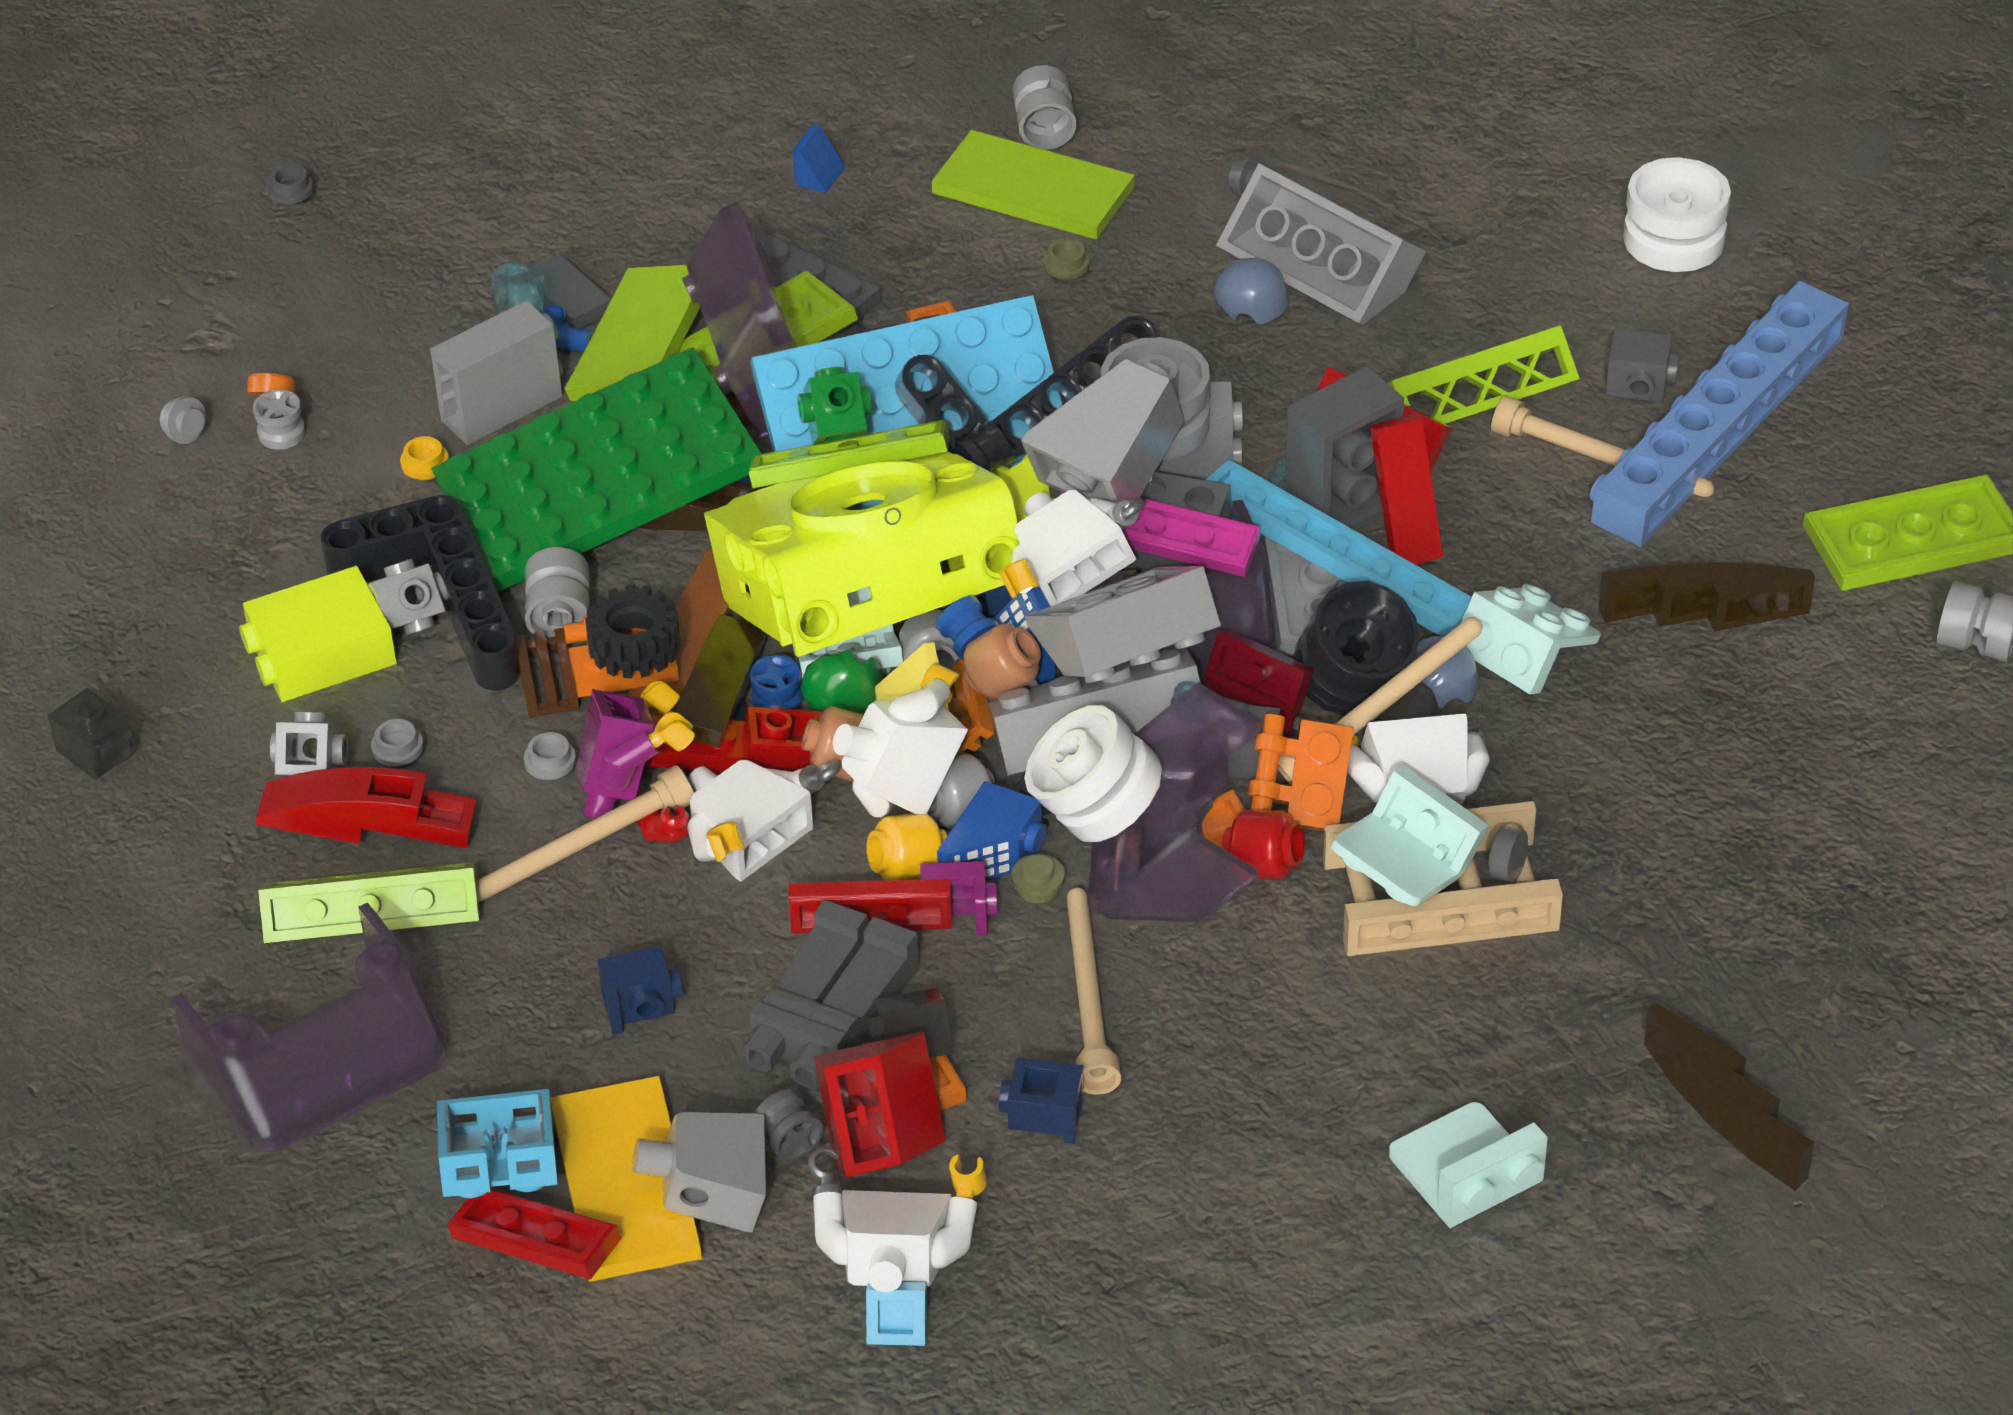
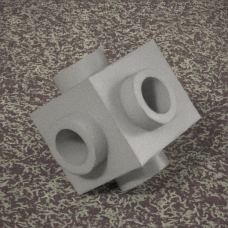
(427, 591)
(291, 739)

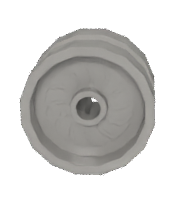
(1189, 379)

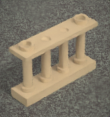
(1454, 915)

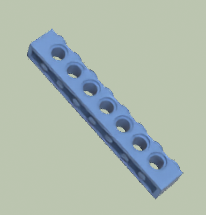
(1717, 413)

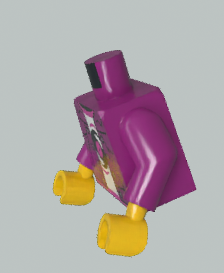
(621, 739)

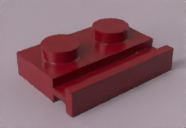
(1257, 676)

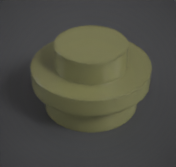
(1066, 259)
(1038, 877)

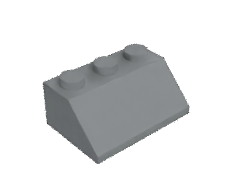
(1126, 621)

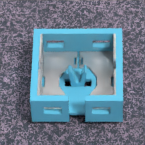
(518, 1147)

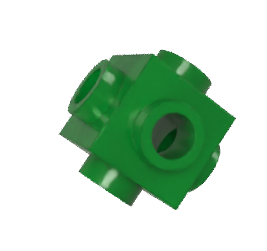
(831, 421)

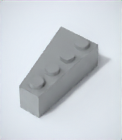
(1133, 694)

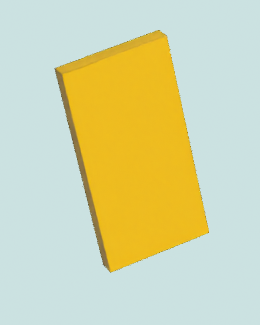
(597, 1149)

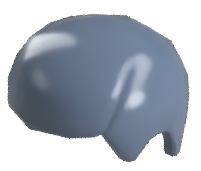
(1252, 289)
(1454, 678)

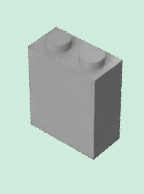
(497, 372)

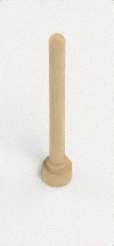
(1515, 419)
(1402, 682)
(668, 792)
(1099, 1062)

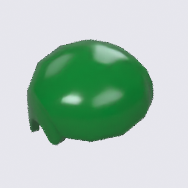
(841, 682)

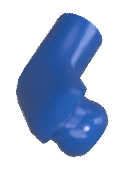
(568, 338)

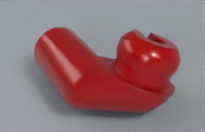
(664, 825)

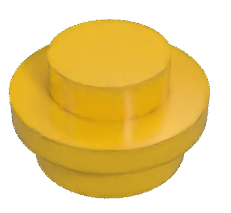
(420, 456)

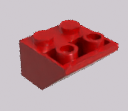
(880, 1103)

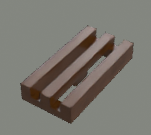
(541, 647)

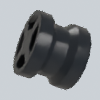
(986, 448)

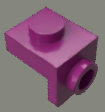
(968, 889)

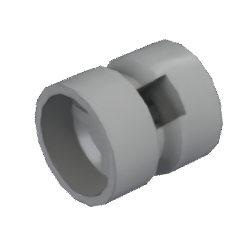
(1044, 107)
(555, 589)
(1977, 621)

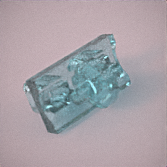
(515, 284)

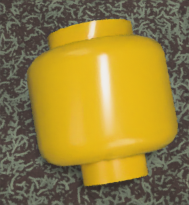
(903, 844)

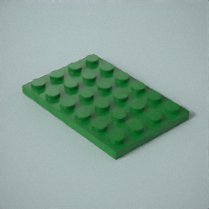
(599, 465)

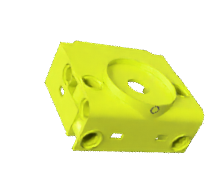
(809, 552)

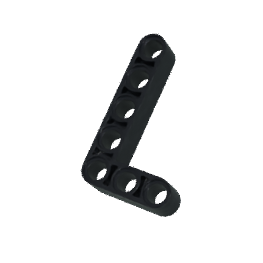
(1030, 408)
(437, 535)

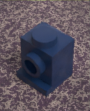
(638, 986)
(1044, 1097)

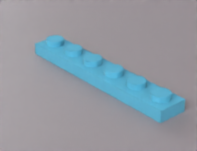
(1342, 549)

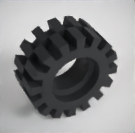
(633, 651)

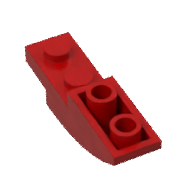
(765, 737)
(350, 799)

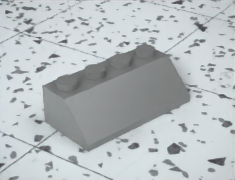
(1320, 246)

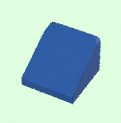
(816, 161)

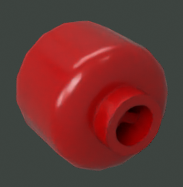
(1266, 842)

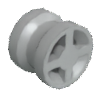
(279, 419)

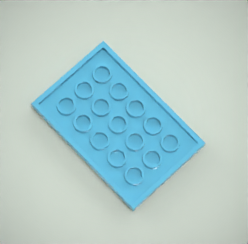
(988, 350)

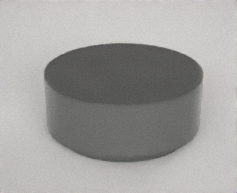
(1508, 854)

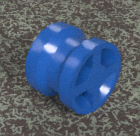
(963, 623)
(776, 683)

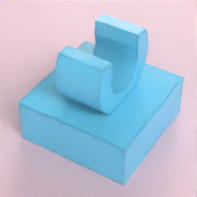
(897, 1315)

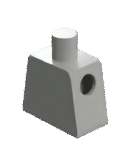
(710, 1167)

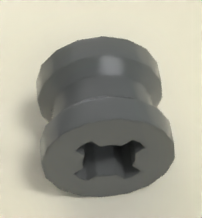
(788, 1125)

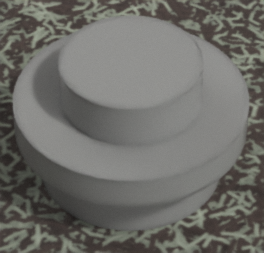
(183, 419)
(396, 743)
(549, 756)

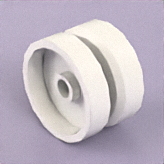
(1676, 214)
(1093, 773)

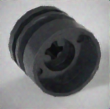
(1356, 644)

